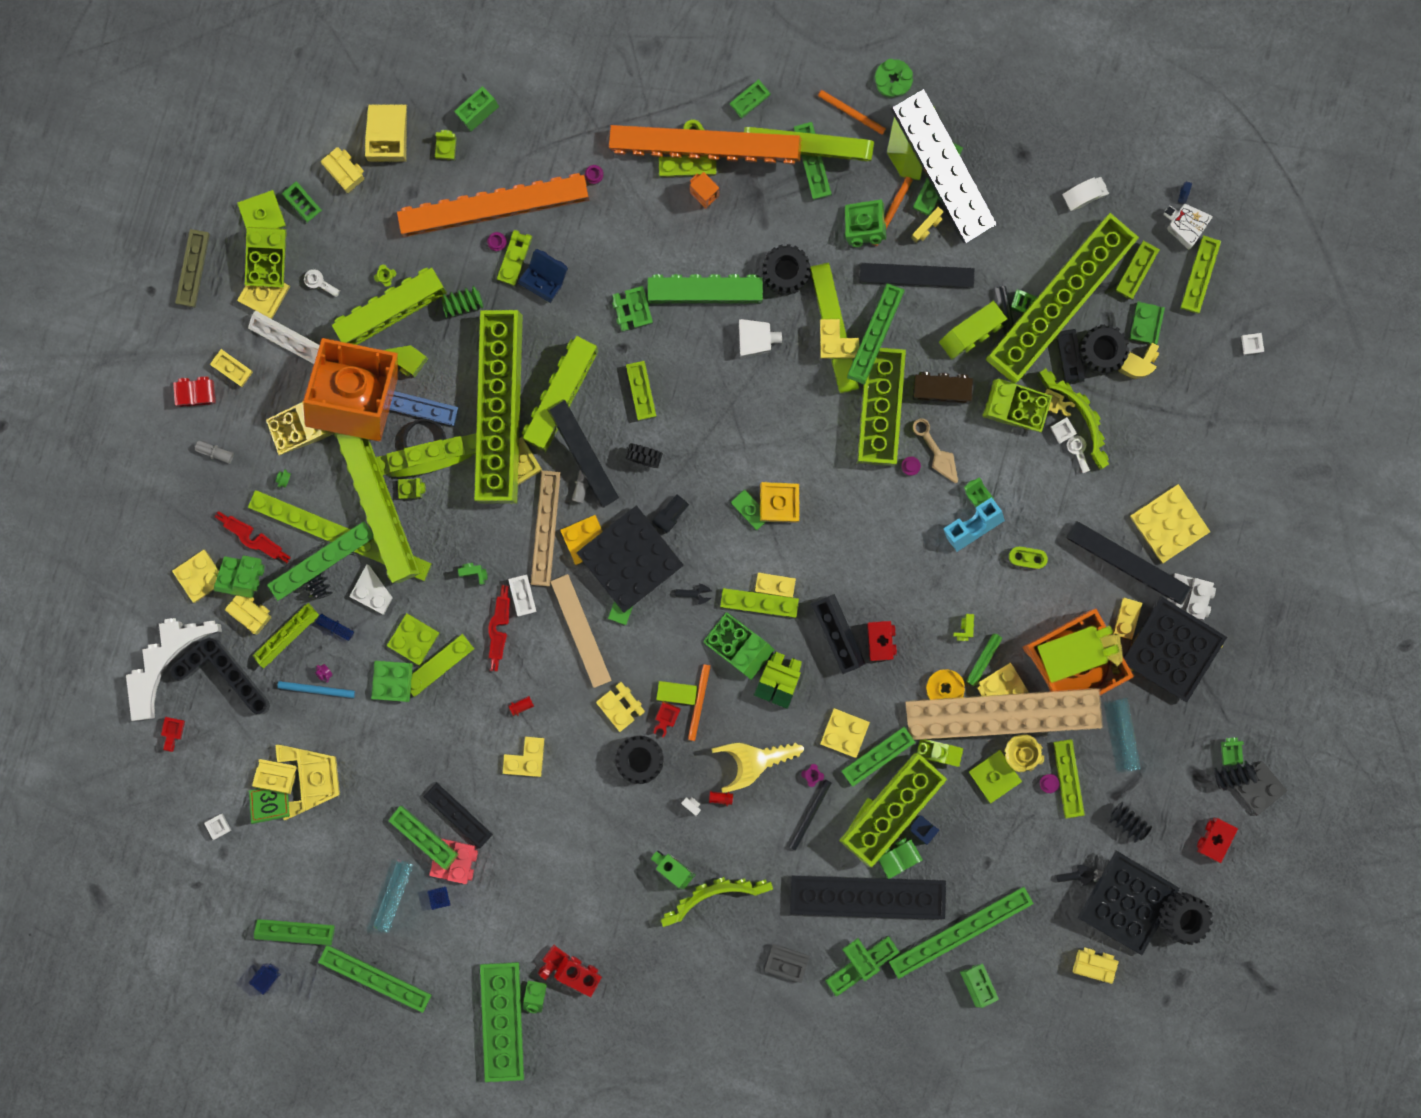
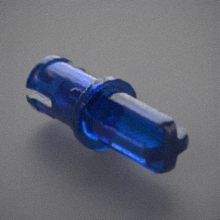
(335, 627)

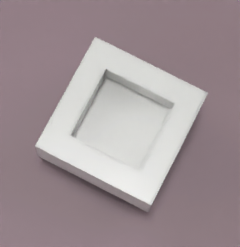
(1252, 344)
(1063, 430)
(692, 805)
(217, 826)

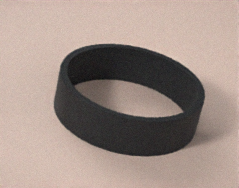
(416, 422)

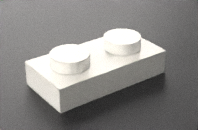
(522, 595)

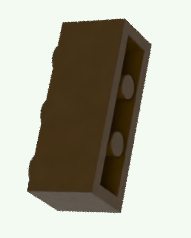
(942, 388)

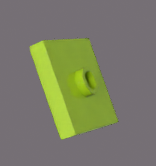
(262, 211)
(994, 776)

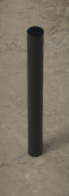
(810, 814)

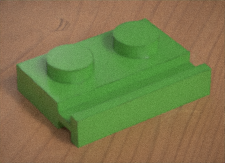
(1146, 323)

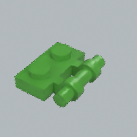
(638, 308)

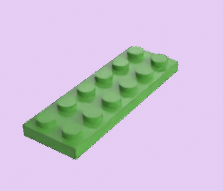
(502, 1022)

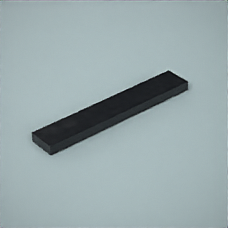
(917, 275)
(583, 453)

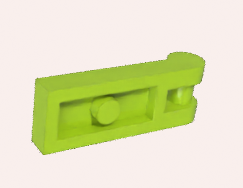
(514, 258)

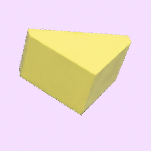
(1111, 640)

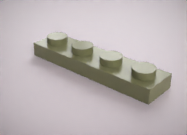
(192, 268)

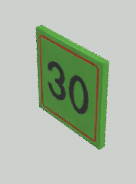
(268, 805)

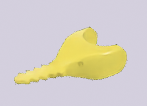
(753, 761)

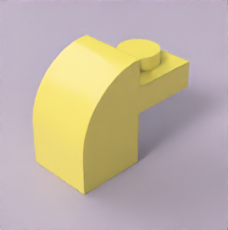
(1140, 367)

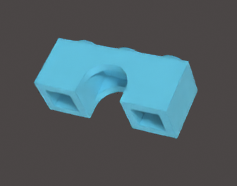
(987, 517)

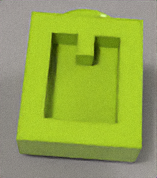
(445, 145)
(411, 488)
(968, 625)

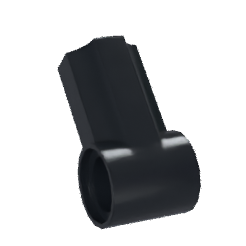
(668, 517)

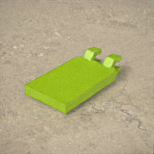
(1076, 652)

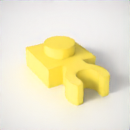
(1058, 404)

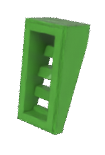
(292, 188)
(1021, 309)

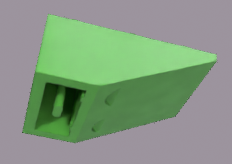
(739, 645)

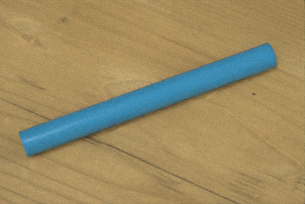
(316, 689)

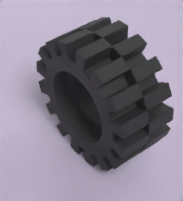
(643, 455)

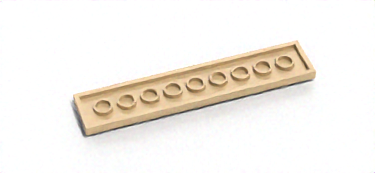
(1004, 714)

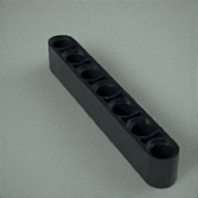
(1128, 563)

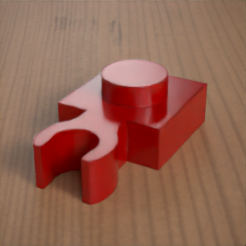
(666, 716)

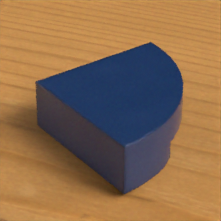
(1184, 192)

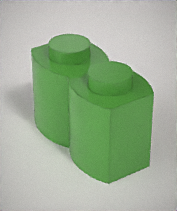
(899, 858)

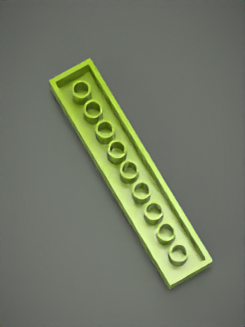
(1062, 298)
(498, 407)

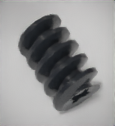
(318, 587)
(1237, 775)
(1130, 823)

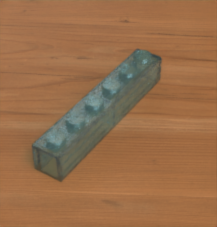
(1126, 731)
(393, 896)

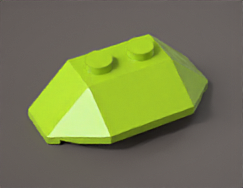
(902, 154)

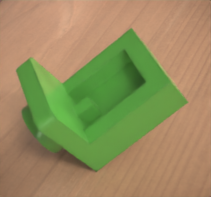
(977, 492)
(469, 570)
(1232, 751)
(534, 997)

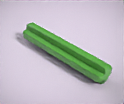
(984, 659)

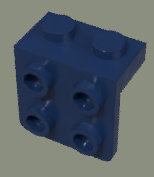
(544, 275)

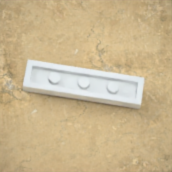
(284, 336)

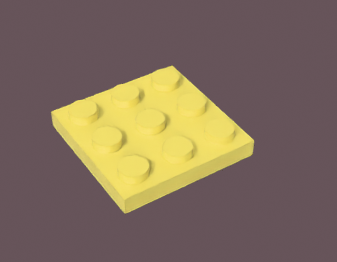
(1170, 524)

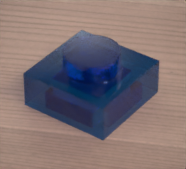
(438, 897)

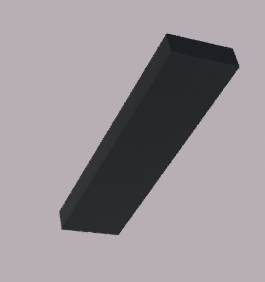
(458, 815)

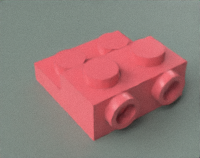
(460, 869)

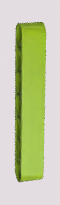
(827, 145)
(830, 309)

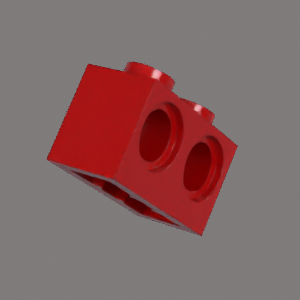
(575, 979)

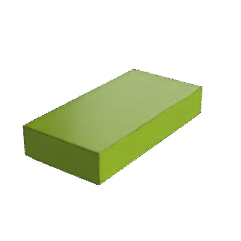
(676, 693)

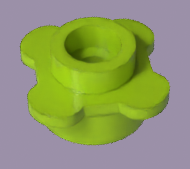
(385, 280)

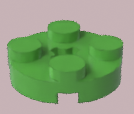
(903, 73)

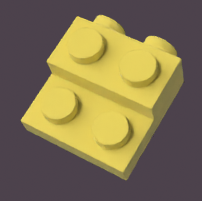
(1002, 682)

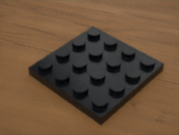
(629, 559)
(1174, 649)
(1127, 902)

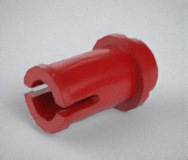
(521, 706)
(721, 798)

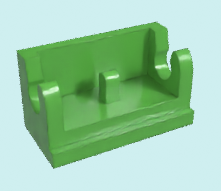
(476, 108)
(979, 986)

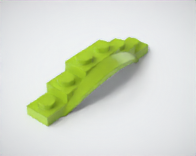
(1082, 404)
(427, 456)
(720, 886)

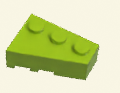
(972, 330)

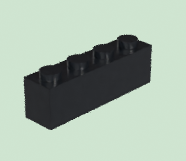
(838, 634)

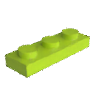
(686, 166)
(1137, 270)
(641, 390)

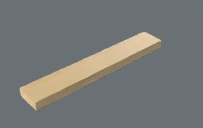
(545, 528)
(581, 631)

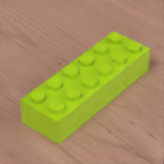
(389, 308)
(564, 386)
(882, 409)
(893, 810)

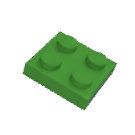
(392, 681)

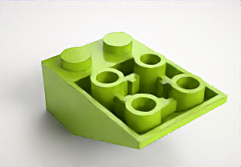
(265, 256)
(1017, 405)

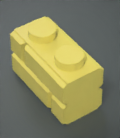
(342, 169)
(249, 613)
(1095, 966)

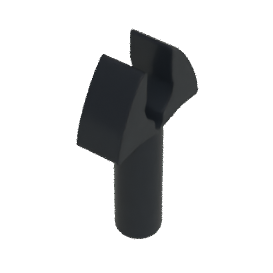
(694, 593)
(1076, 876)

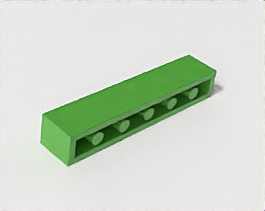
(705, 290)

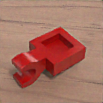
(172, 730)
(553, 960)

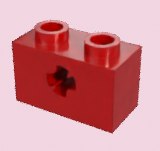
(876, 651)
(1226, 835)

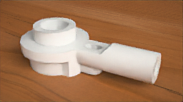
(314, 279)
(1076, 446)

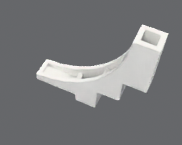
(143, 685)

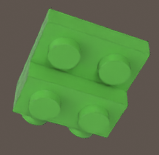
(865, 223)
(239, 576)

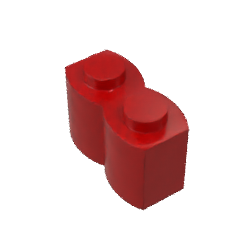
(194, 393)

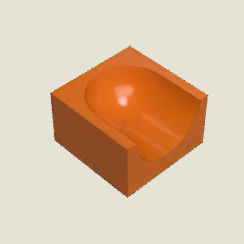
(350, 389)
(1096, 677)

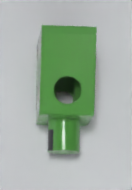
(679, 875)

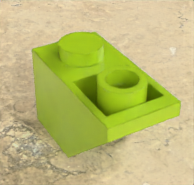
(409, 360)
(940, 752)

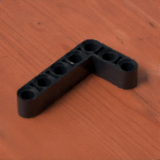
(226, 671)

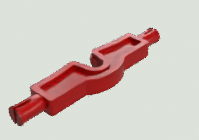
(260, 543)
(501, 617)

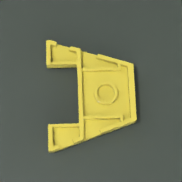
(316, 775)

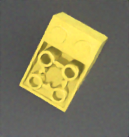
(386, 133)
(290, 431)

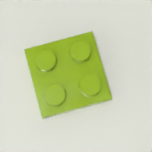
(413, 639)

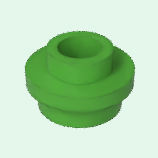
(283, 478)

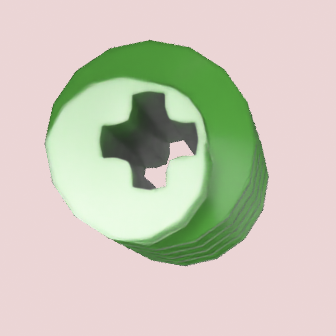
(461, 301)

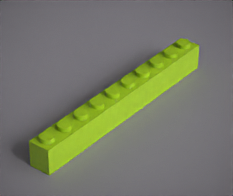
(378, 507)

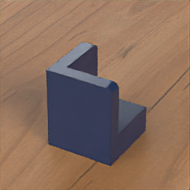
(923, 829)

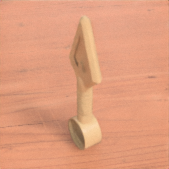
(942, 461)

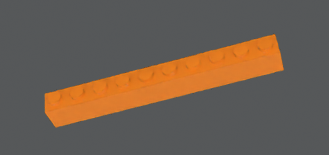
(705, 143)
(493, 205)

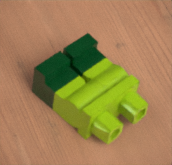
(779, 675)

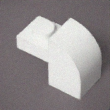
(1085, 193)

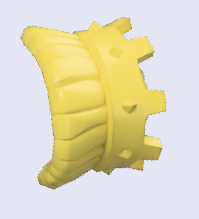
(1023, 753)

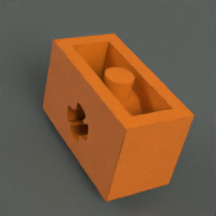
(704, 189)

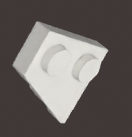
(371, 591)

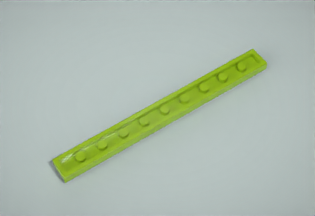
(319, 527)

